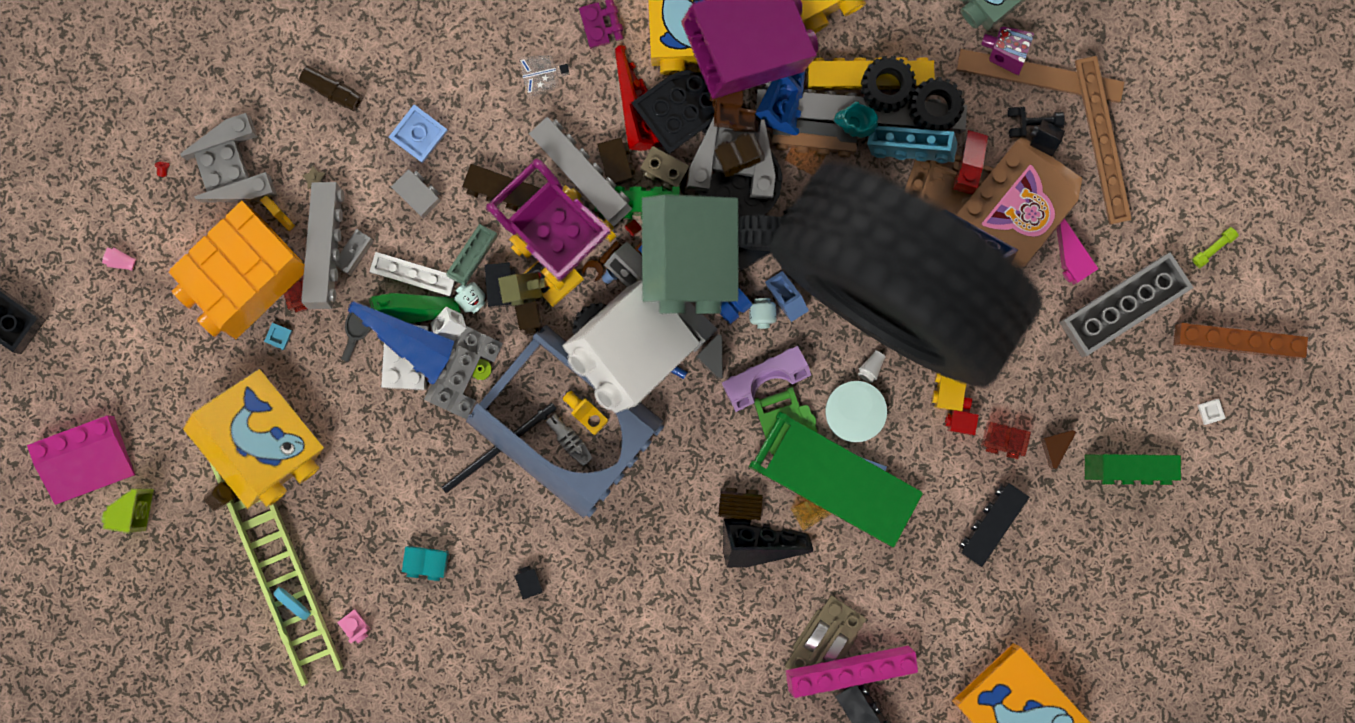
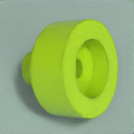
(485, 372)

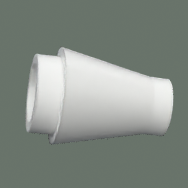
(870, 369)

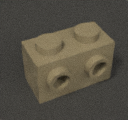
(664, 168)

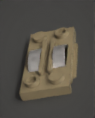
(827, 635)

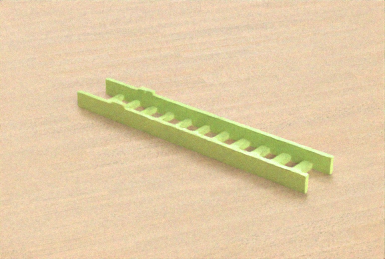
(320, 624)

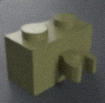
(521, 288)

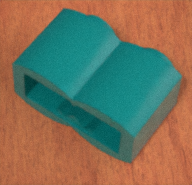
(425, 562)

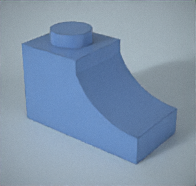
(787, 296)

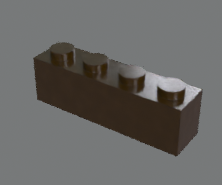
(490, 183)

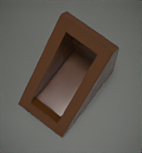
(1056, 447)

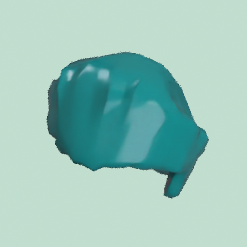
(857, 120)

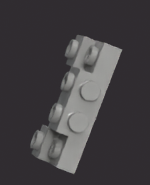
(452, 382)

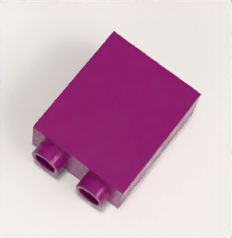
(748, 42)

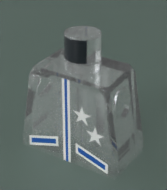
(541, 74)

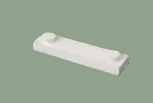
(412, 274)

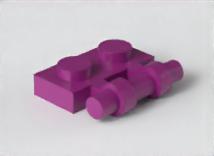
(594, 23)

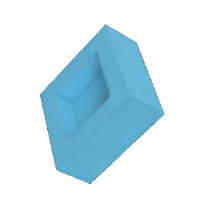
(278, 336)

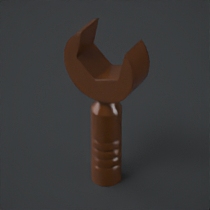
(603, 259)

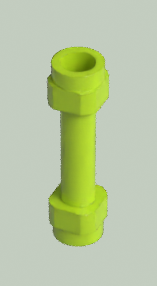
(1228, 236)

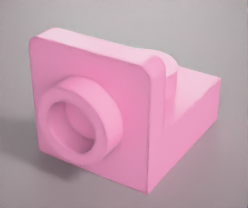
(354, 627)

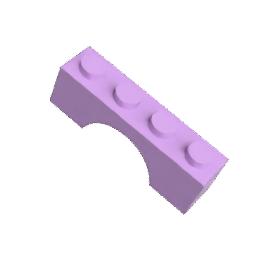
(787, 366)

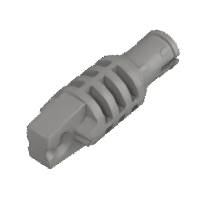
(570, 441)

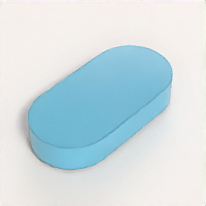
(292, 603)

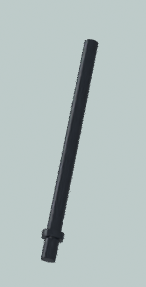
(542, 414)

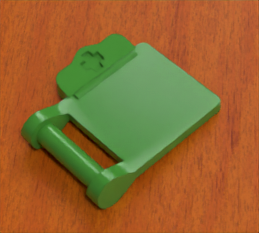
(798, 413)

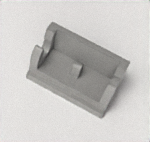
(354, 251)

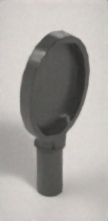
(355, 331)

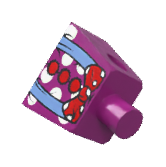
(1009, 48)

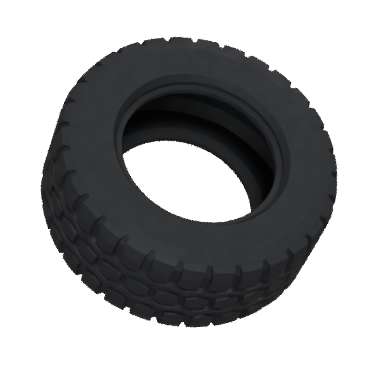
(907, 273)

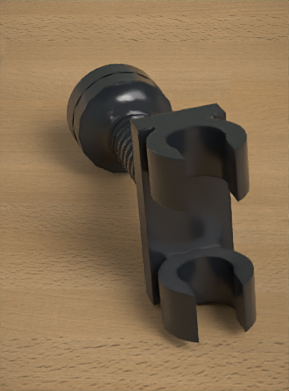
(1057, 120)

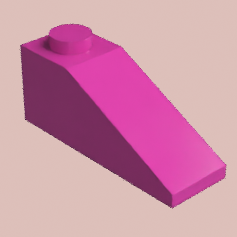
(1074, 257)

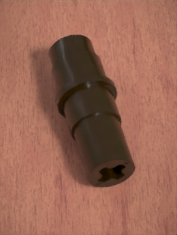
(331, 88)

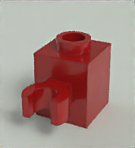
(962, 421)

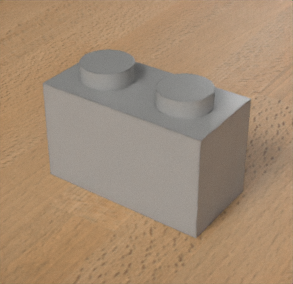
(416, 193)

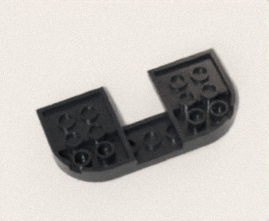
(682, 109)

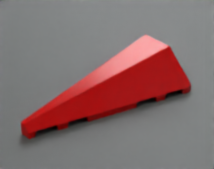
(637, 132)

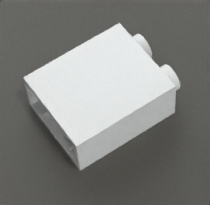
(629, 349)

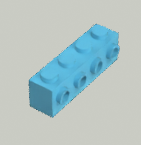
(913, 144)

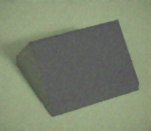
(711, 357)

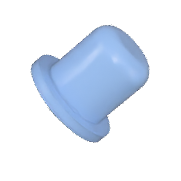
(608, 277)

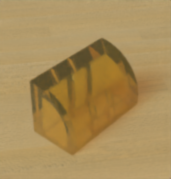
(808, 514)

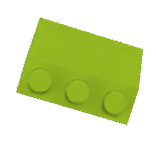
(129, 512)

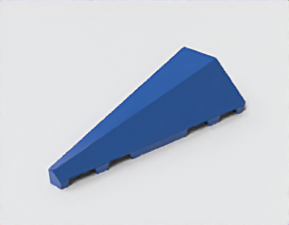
(781, 104)
(420, 347)

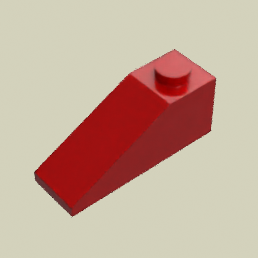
(971, 163)

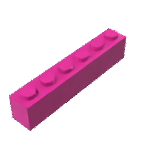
(851, 671)

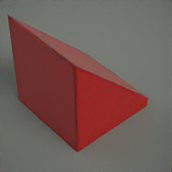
(633, 227)

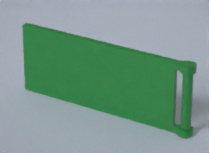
(838, 481)

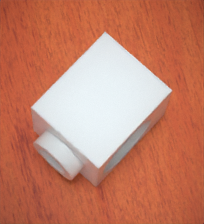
(448, 324)

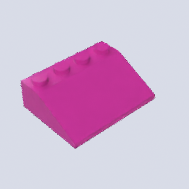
(81, 459)

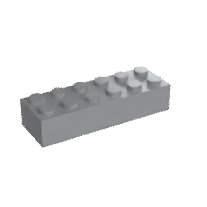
(1126, 304)

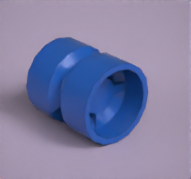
(731, 310)

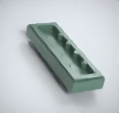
(471, 254)

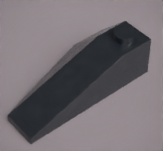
(754, 545)

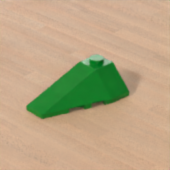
(412, 307)

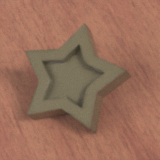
(313, 176)

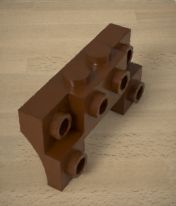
(730, 115)

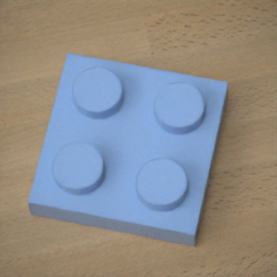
(418, 133)

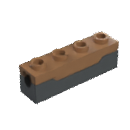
(818, 137)

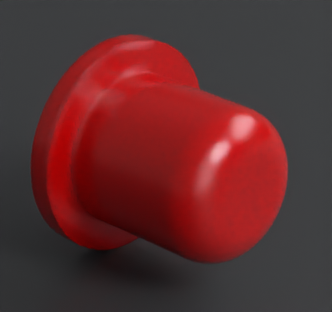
(162, 168)

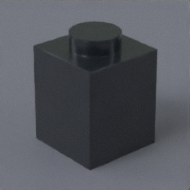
(1046, 137)
(529, 582)

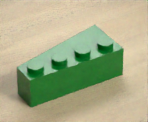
(636, 194)
(1133, 467)

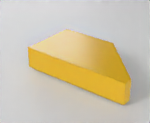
(277, 213)

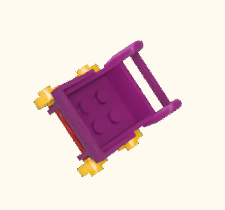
(552, 226)

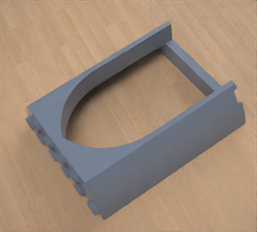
(575, 489)

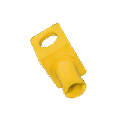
(583, 411)

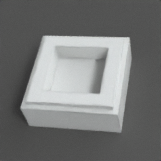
(1211, 411)

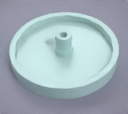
(856, 411)

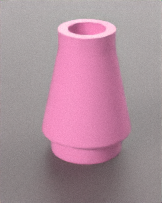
(116, 259)

